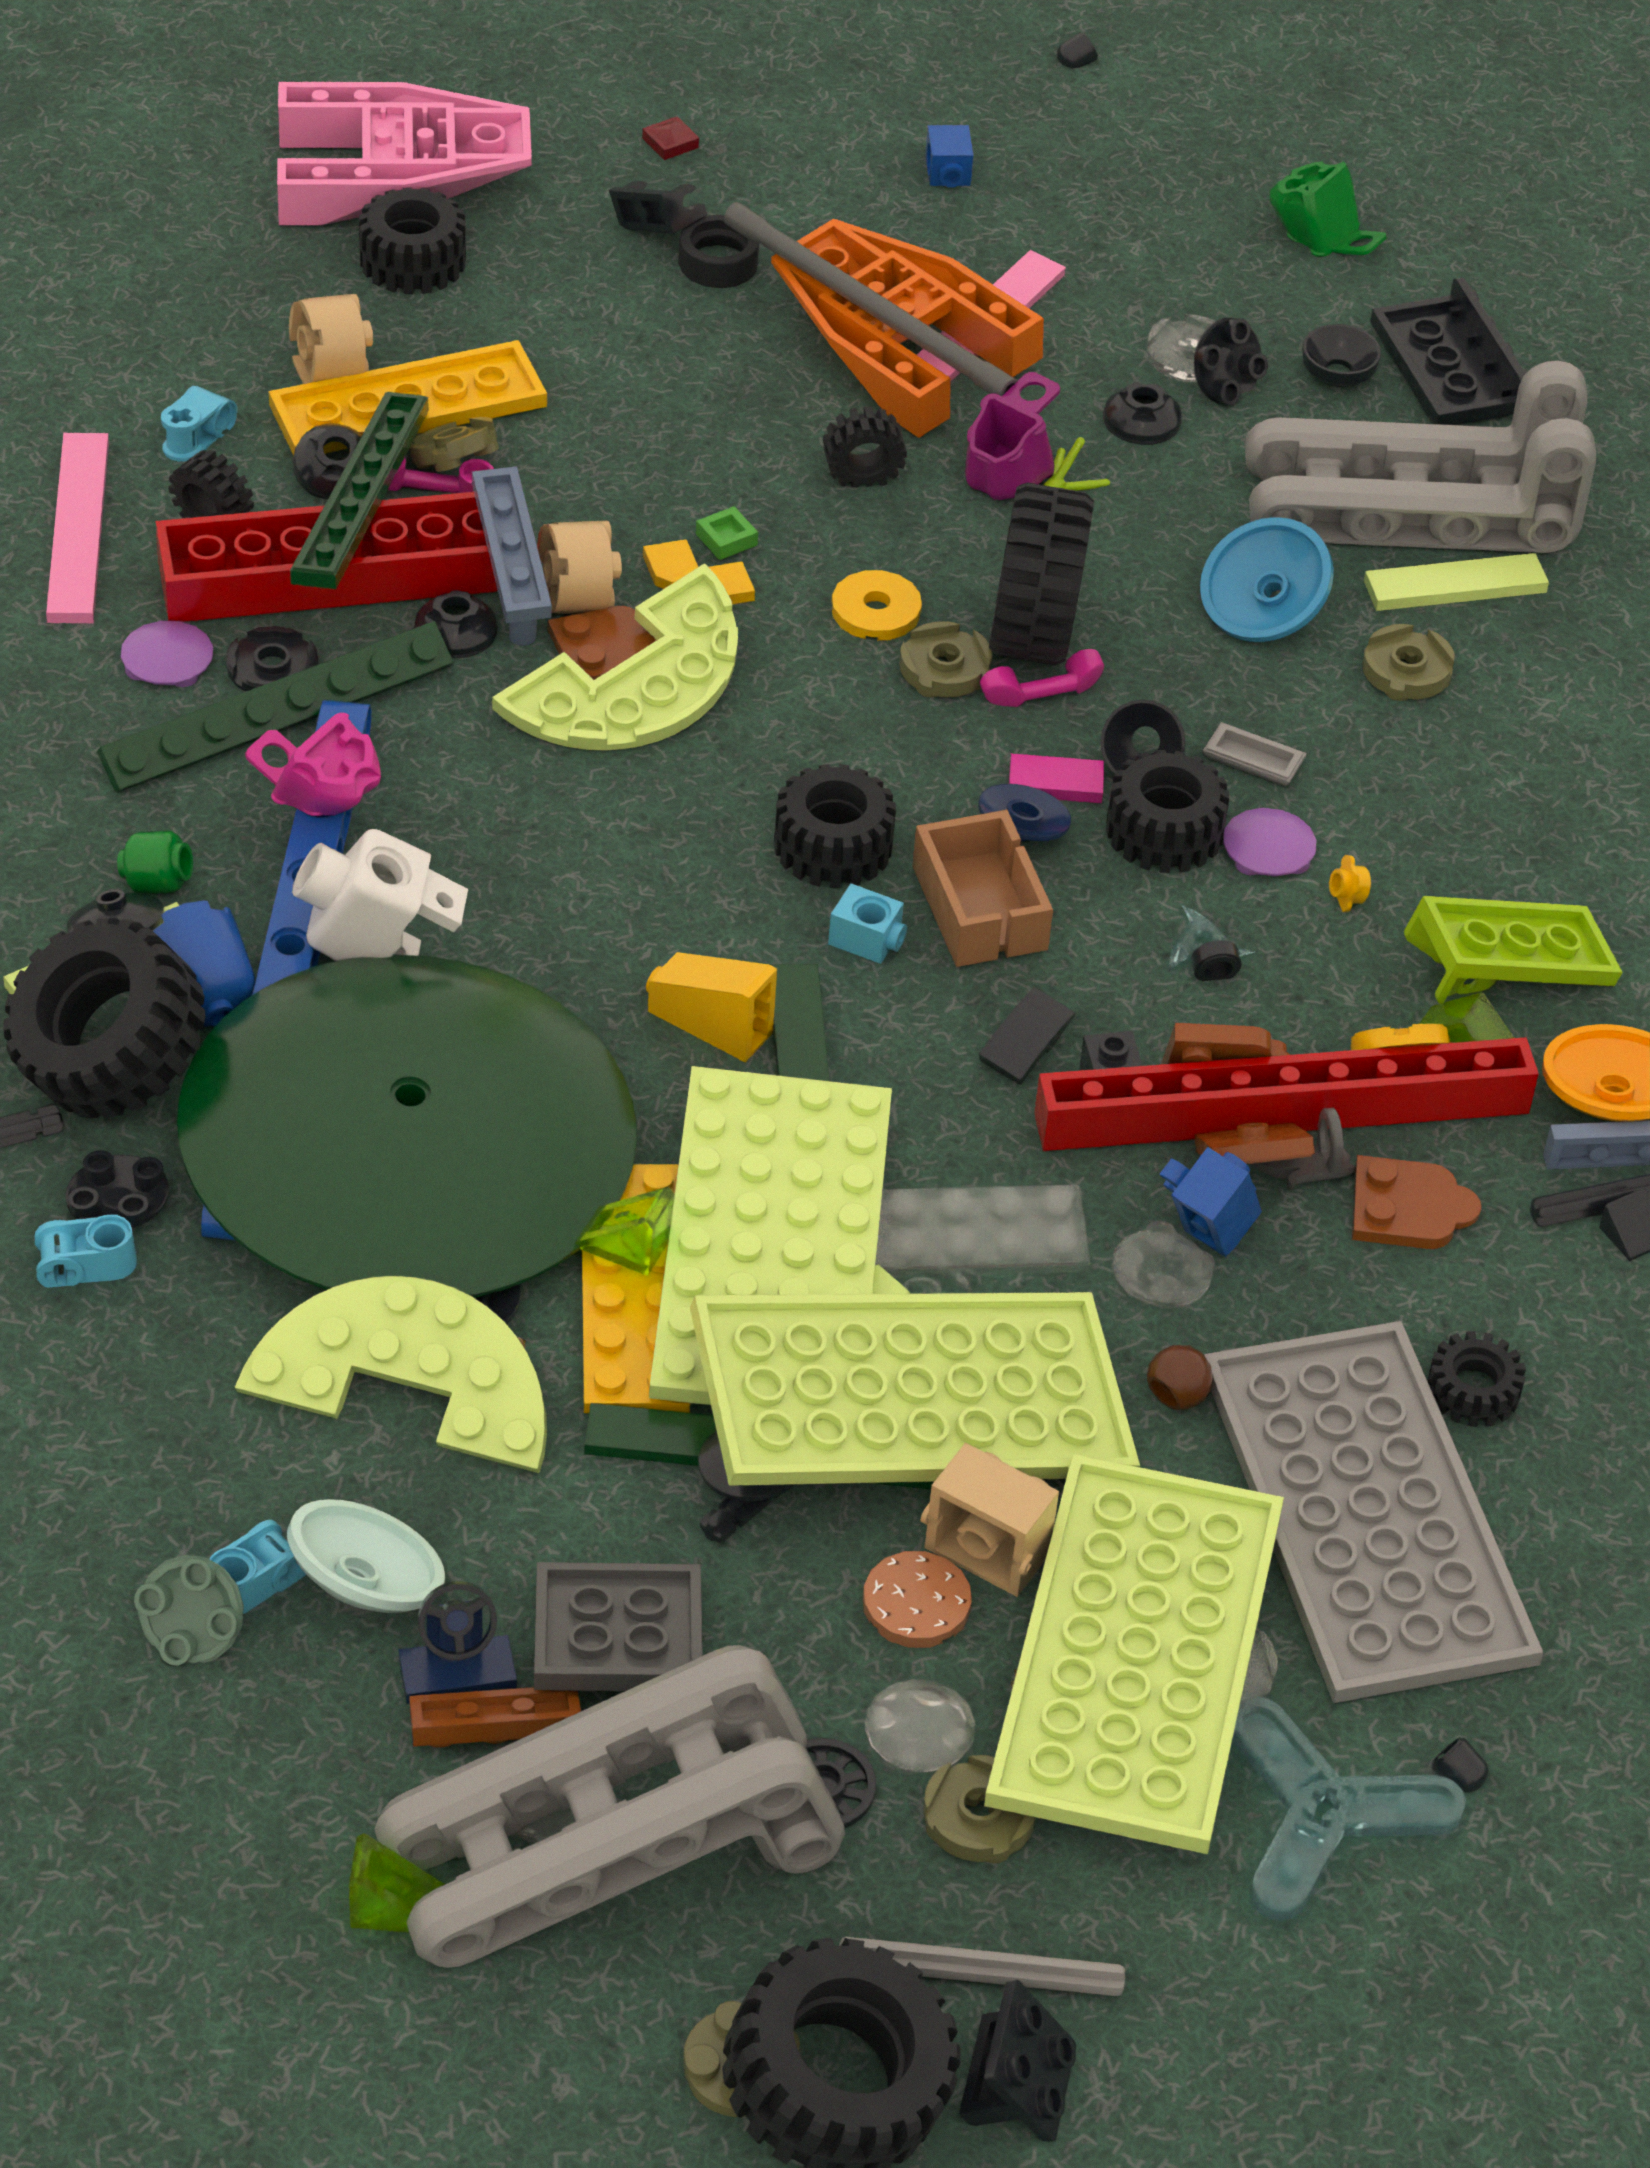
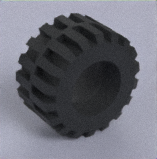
(412, 240)
(1167, 810)
(834, 825)

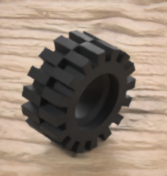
(861, 430)
(209, 487)
(1482, 1357)

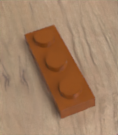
(487, 1715)

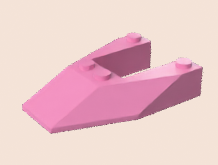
(406, 139)

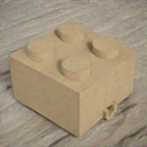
(990, 1519)

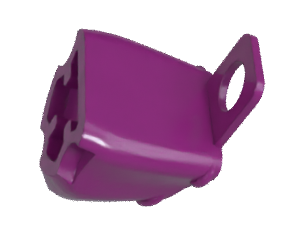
(1010, 440)

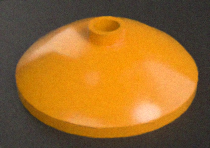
(1601, 1071)

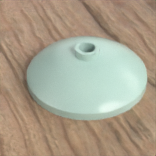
(364, 1556)

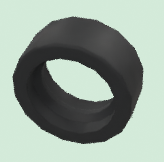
(714, 270)

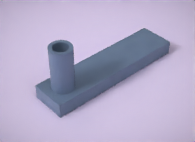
(512, 551)
(1598, 1145)

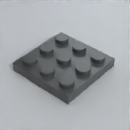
(614, 1623)

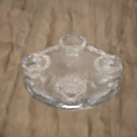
(1162, 1267)
(919, 1726)

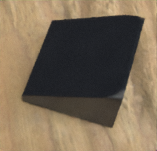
(1628, 1223)

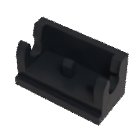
(654, 209)

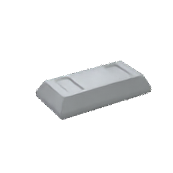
(1254, 754)

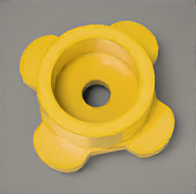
(1350, 883)

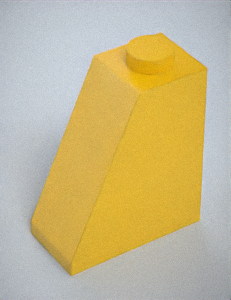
(716, 1000)

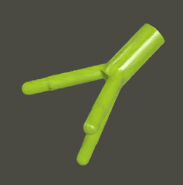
(1062, 466)

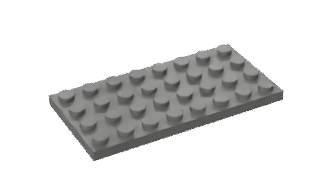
(1375, 1512)

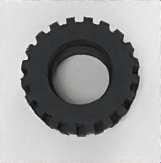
(1041, 573)
(66, 988)
(881, 2005)

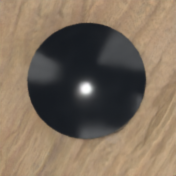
(1228, 360)
(118, 1186)

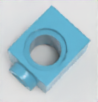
(867, 924)

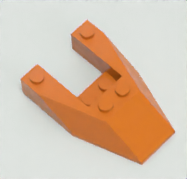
(928, 288)

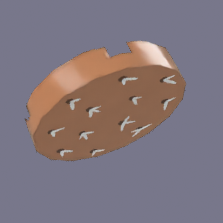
(917, 1599)

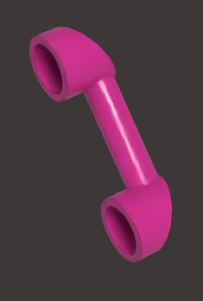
(437, 481)
(1003, 688)

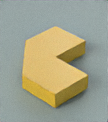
(674, 560)

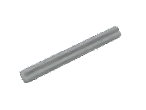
(1004, 1967)

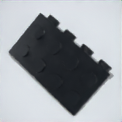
(1451, 356)

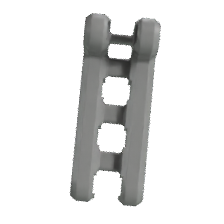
(1436, 482)
(738, 1779)

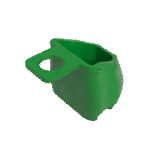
(1321, 210)

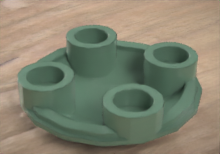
(190, 1609)

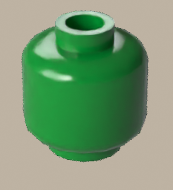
(155, 862)

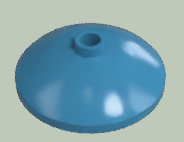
(1254, 564)

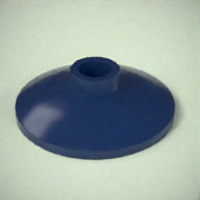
(1033, 811)

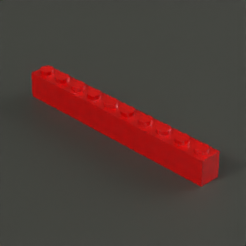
(1219, 1095)

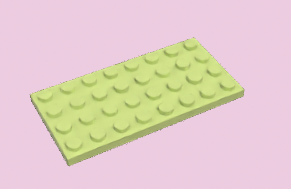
(767, 1201)
(905, 1381)
(1136, 1654)

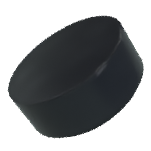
(1216, 960)

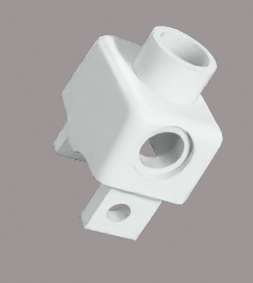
(372, 896)

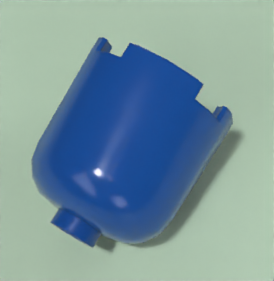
(214, 951)

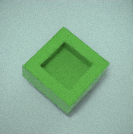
(726, 533)

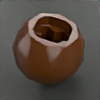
(1180, 1377)

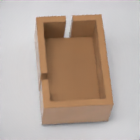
(982, 888)

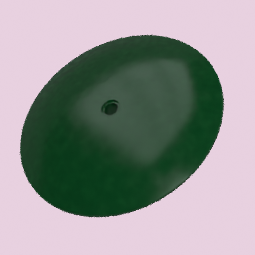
(405, 1125)

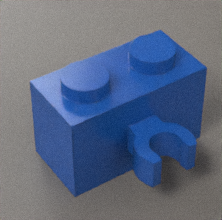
(1214, 1198)

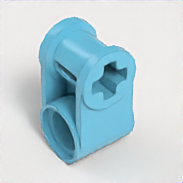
(196, 422)
(88, 1250)
(260, 1563)

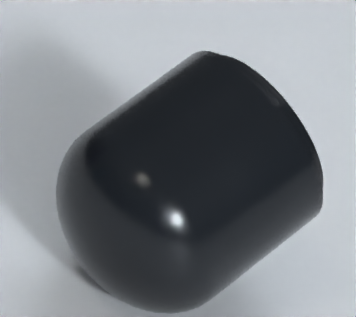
(1077, 52)
(1462, 1765)

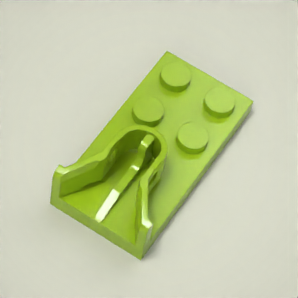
(1510, 943)

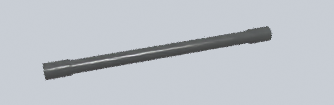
(759, 230)

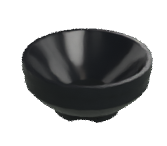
(1341, 346)
(1142, 422)
(312, 467)
(464, 633)
(1127, 719)

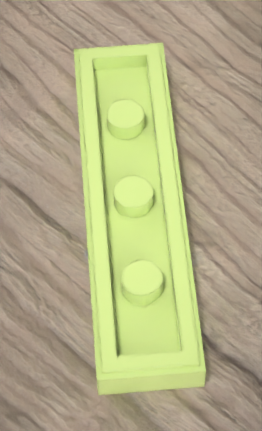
(1456, 581)

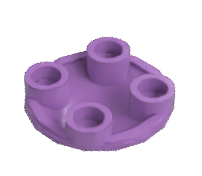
(167, 653)
(1269, 842)

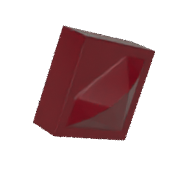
(670, 138)

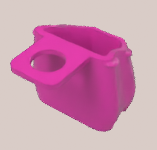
(323, 773)

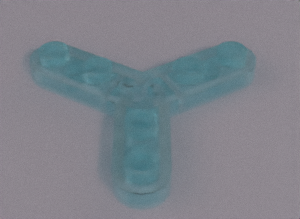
(1360, 1806)

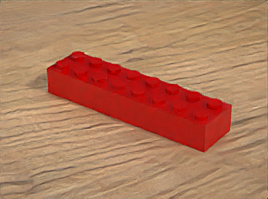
(245, 559)

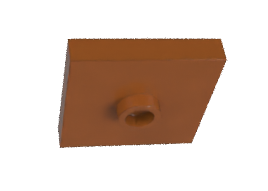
(1259, 1142)

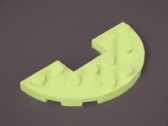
(648, 693)
(413, 1337)

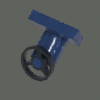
(455, 1650)

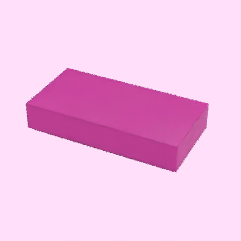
(1059, 776)

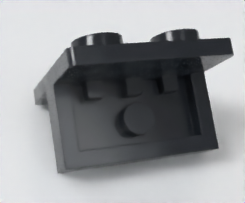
(1019, 2066)

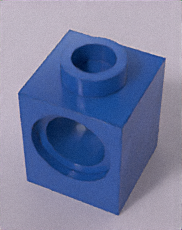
(949, 155)

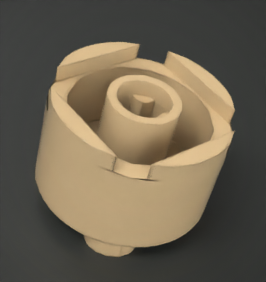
(329, 337)
(579, 565)

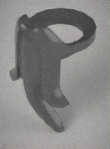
(1327, 1163)

